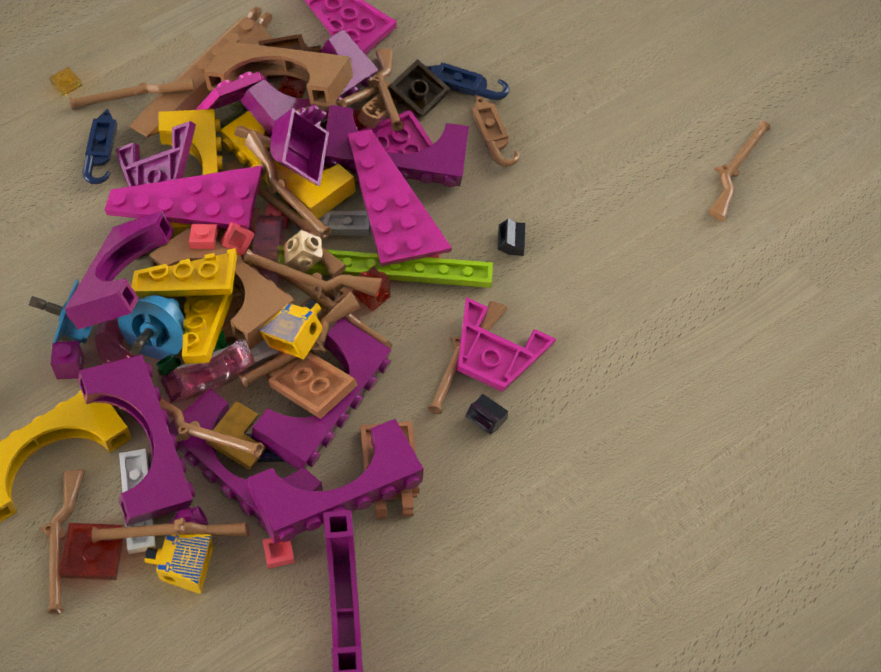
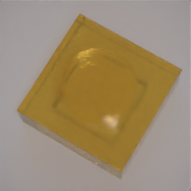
(65, 81)

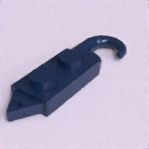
(467, 81)
(99, 146)

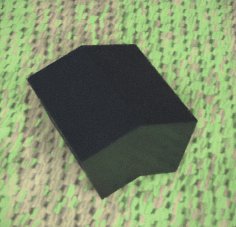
(511, 237)
(487, 414)

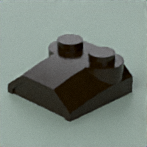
(418, 89)

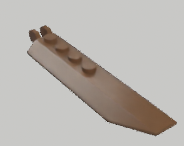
(244, 30)

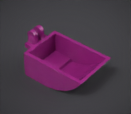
(301, 142)

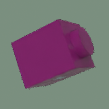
(67, 359)

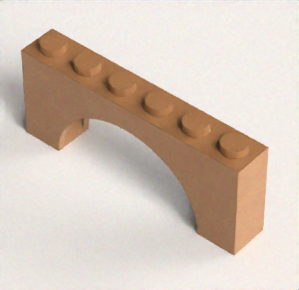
(324, 73)
(261, 295)

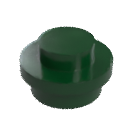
(167, 364)

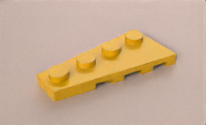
(188, 278)
(203, 326)

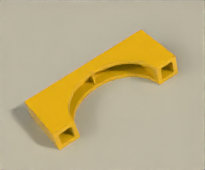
(203, 145)
(335, 184)
(67, 420)

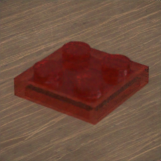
(88, 559)

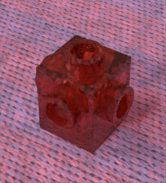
(383, 292)

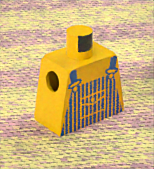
(293, 329)
(183, 560)

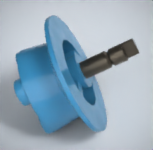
(66, 327)
(154, 327)

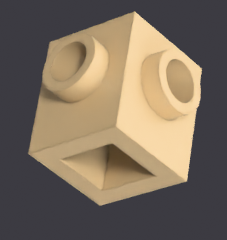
(302, 251)

